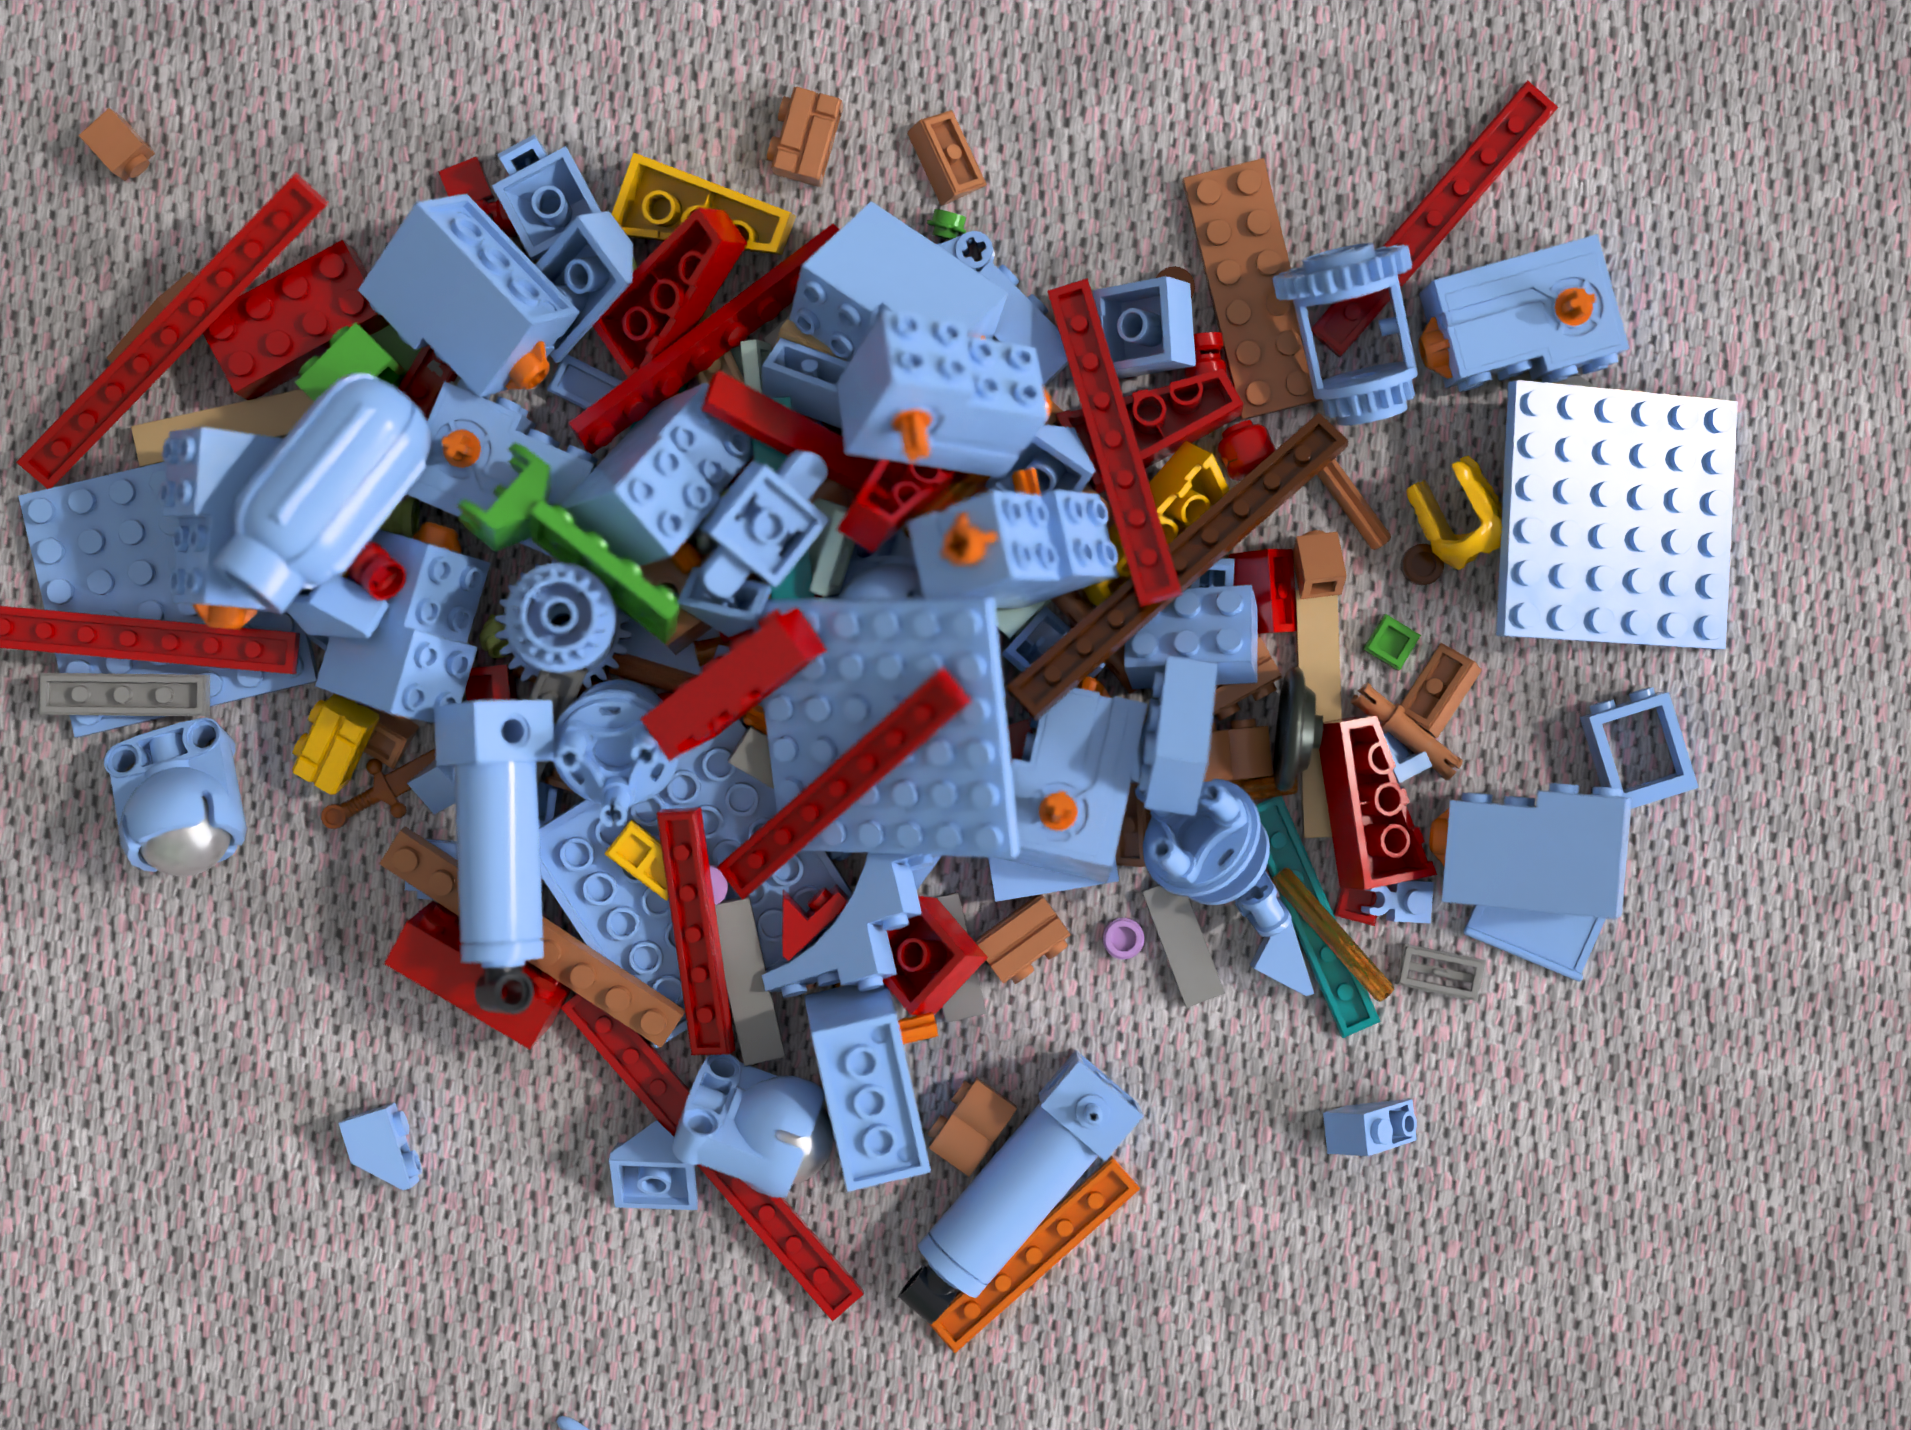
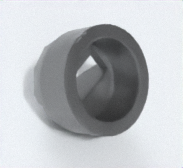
(702, 543)

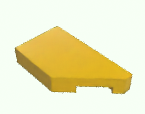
(640, 856)

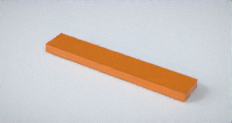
(1052, 1240)

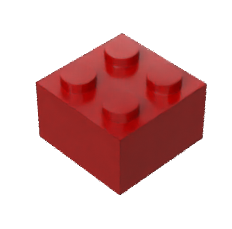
(931, 958)

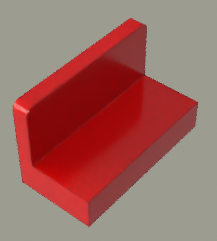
(1273, 586)

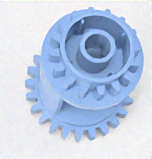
(1341, 275)
(584, 643)

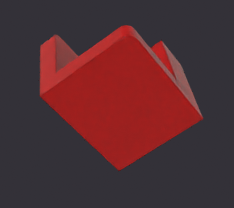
(491, 684)

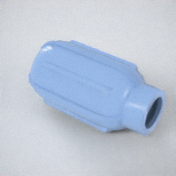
(325, 490)

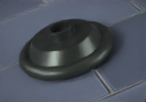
(1296, 729)

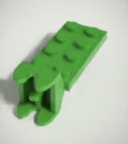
(525, 514)

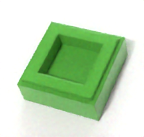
(1391, 642)

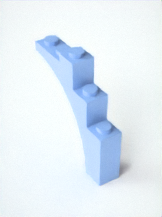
(858, 944)

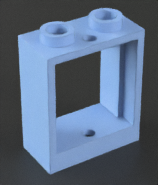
(1654, 790)

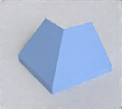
(1058, 461)
(650, 1174)

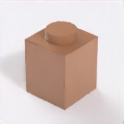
(117, 145)
(1319, 564)

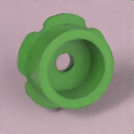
(947, 224)

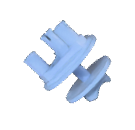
(608, 751)
(1208, 854)

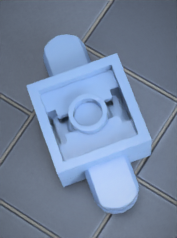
(763, 523)

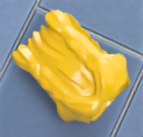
(1461, 548)

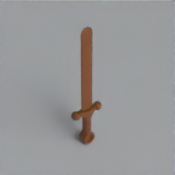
(385, 789)

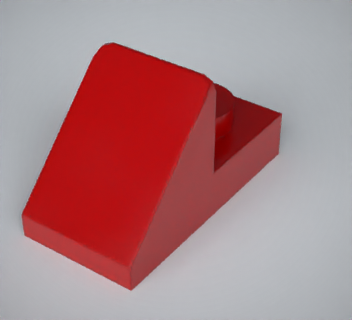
(802, 926)

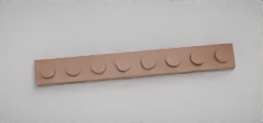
(564, 955)

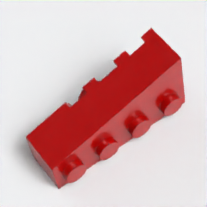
(1167, 417)
(891, 499)
(734, 683)

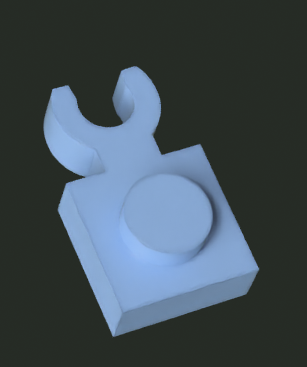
(1403, 902)

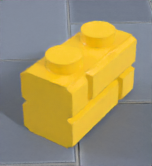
(334, 742)

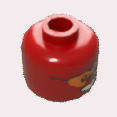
(1244, 448)

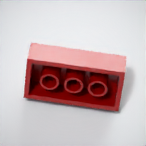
(290, 320)
(431, 956)

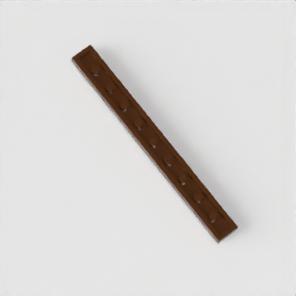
(1192, 554)

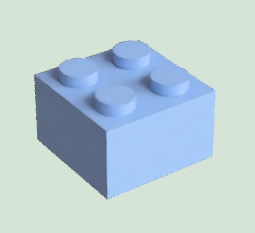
(1147, 325)

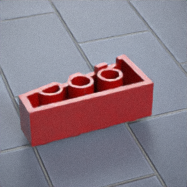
(671, 289)
(1368, 809)

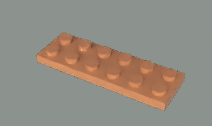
(1240, 256)

